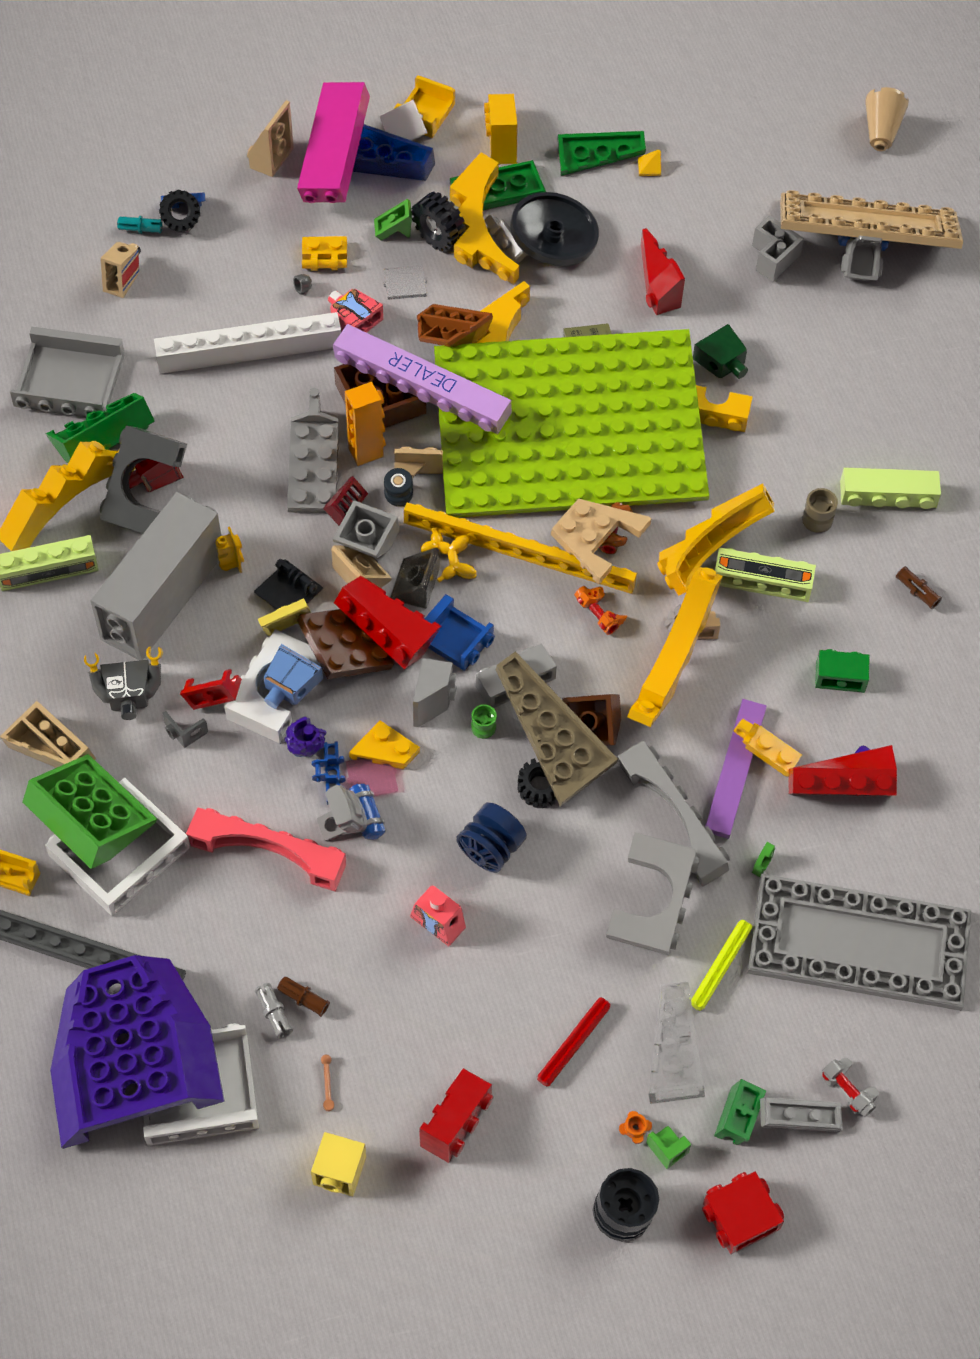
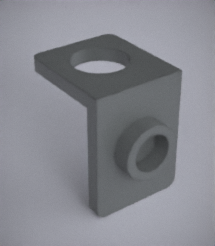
(184, 737)

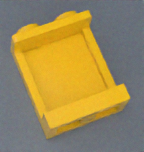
(432, 101)

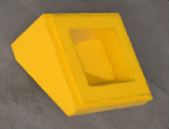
(650, 164)

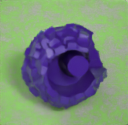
(304, 738)

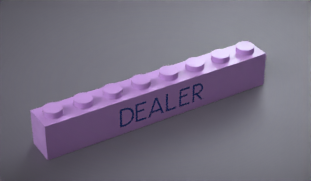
(422, 379)

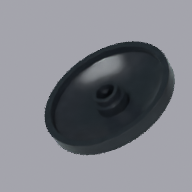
(554, 228)

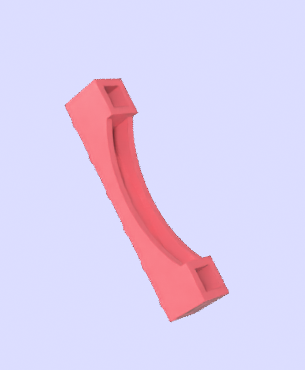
(213, 830)

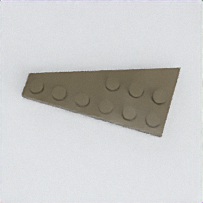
(561, 741)

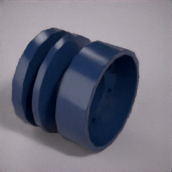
(491, 837)

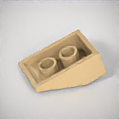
(273, 143)

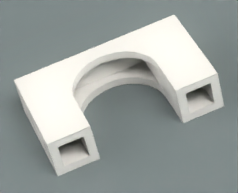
(249, 707)

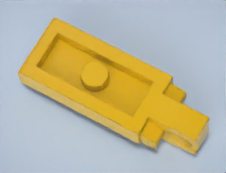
(767, 746)

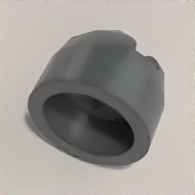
(302, 283)

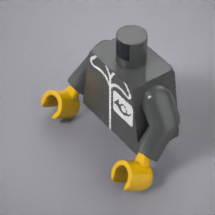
(126, 683)

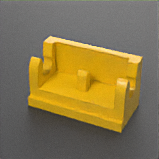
(18, 873)

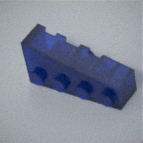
(392, 155)

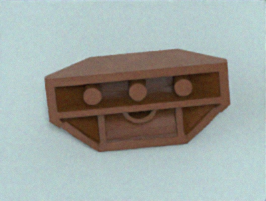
(452, 325)

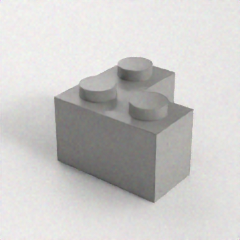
(777, 248)

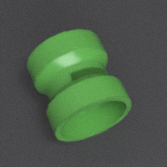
(481, 716)

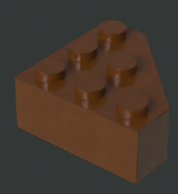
(397, 404)

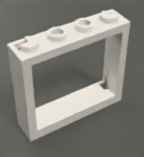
(141, 876)

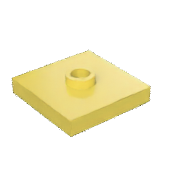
(283, 617)

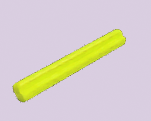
(721, 965)

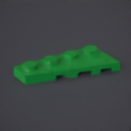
(592, 150)

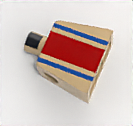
(120, 268)

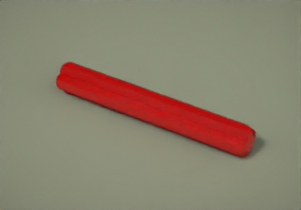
(573, 1042)

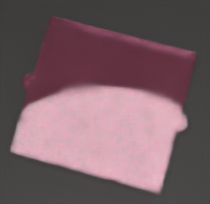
(378, 776)

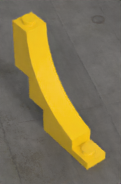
(506, 313)
(678, 648)

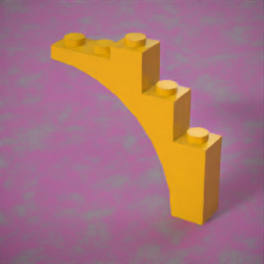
(476, 244)
(60, 485)
(702, 540)

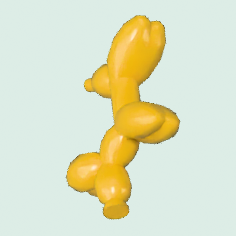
(457, 546)

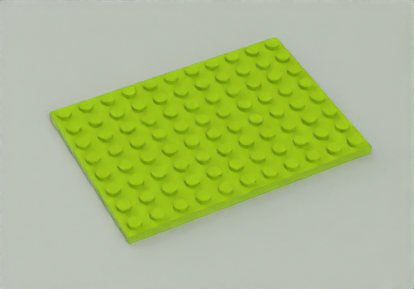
(586, 423)

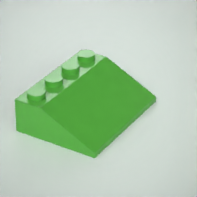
(87, 810)

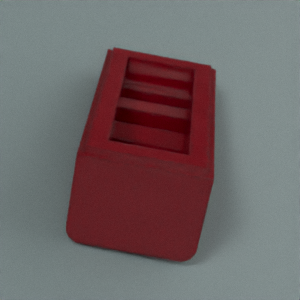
(332, 507)

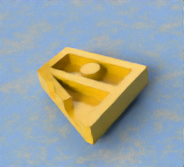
(384, 746)

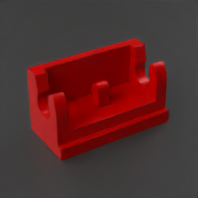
(211, 692)

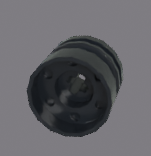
(629, 1189)

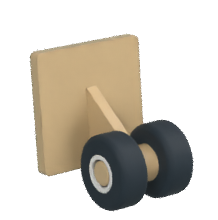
(409, 463)

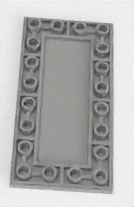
(860, 942)

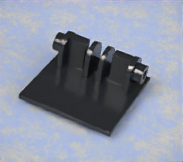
(287, 586)

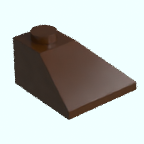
(599, 714)

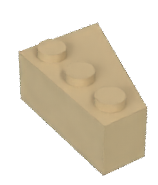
(44, 738)

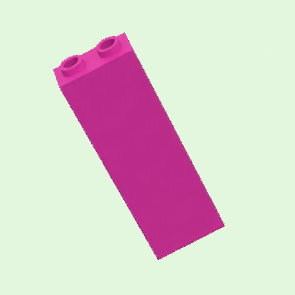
(333, 142)

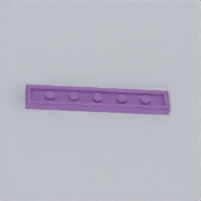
(733, 774)

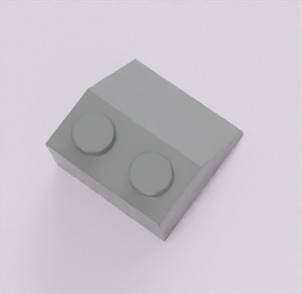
(367, 530)
(433, 690)

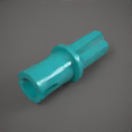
(140, 224)

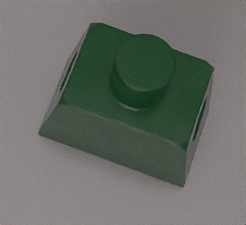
(722, 353)

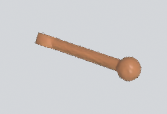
(328, 1104)

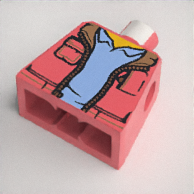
(356, 309)
(435, 912)

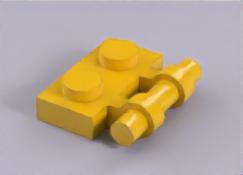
(324, 252)

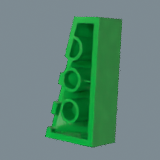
(103, 426)

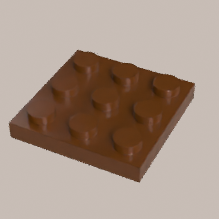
(342, 645)

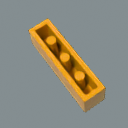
(365, 423)

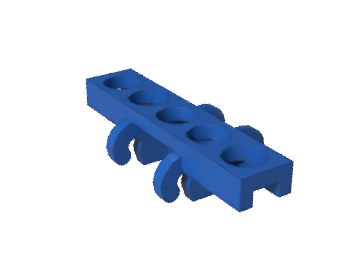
(326, 762)

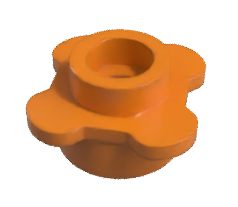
(635, 1119)

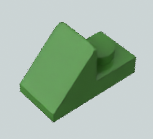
(396, 219)

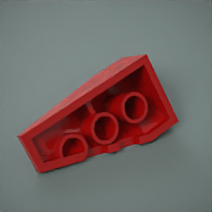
(662, 276)

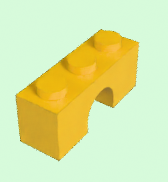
(729, 415)

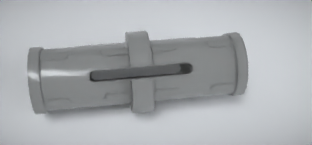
(273, 1010)

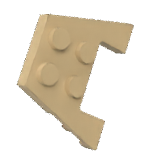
(588, 526)

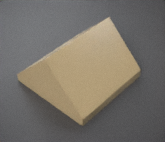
(352, 564)

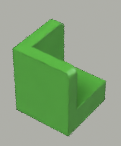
(668, 1146)

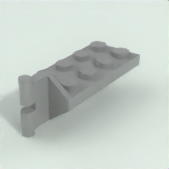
(312, 458)

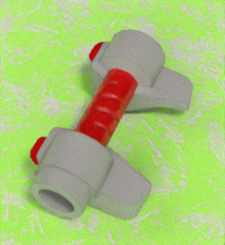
(860, 1101)

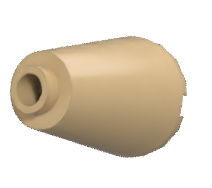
(884, 116)

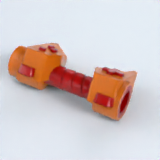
(588, 598)

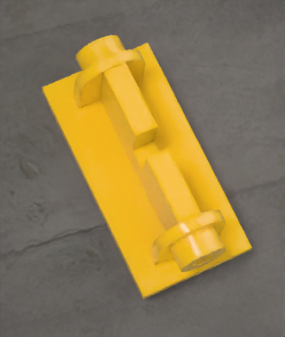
(229, 551)

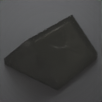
(417, 578)

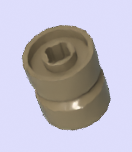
(819, 510)

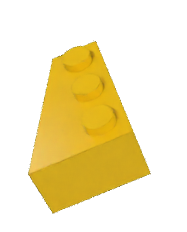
(501, 127)

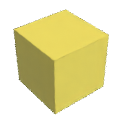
(338, 1164)

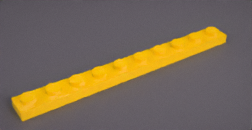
(513, 546)

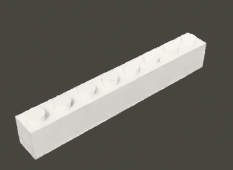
(247, 343)

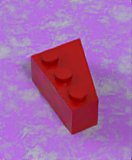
(456, 1116)

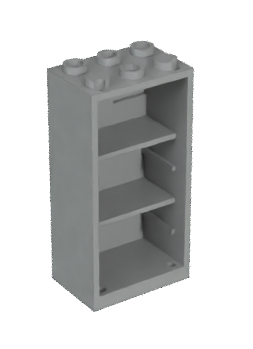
(157, 576)

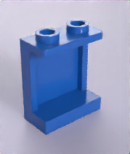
(460, 636)

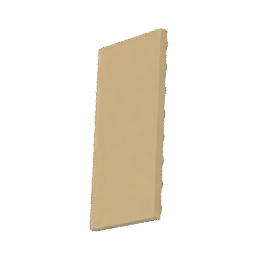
(870, 219)

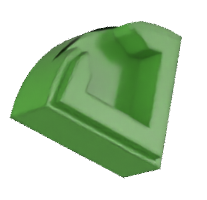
(764, 859)

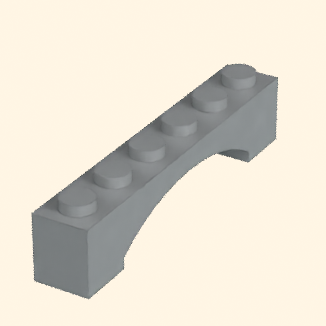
(643, 767)

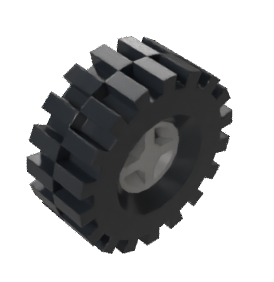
(438, 221)

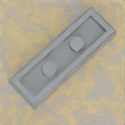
(801, 1114)

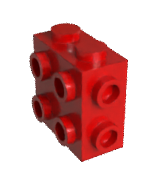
(742, 1211)

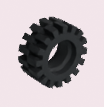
(166, 206)
(526, 789)

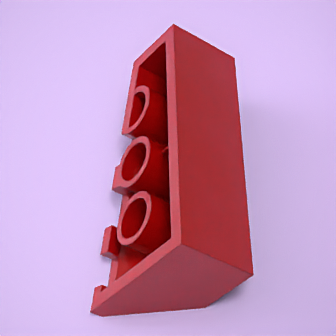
(386, 621)
(855, 774)

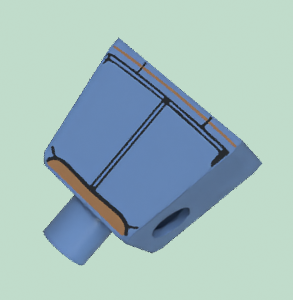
(290, 677)

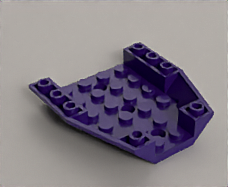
(166, 1051)

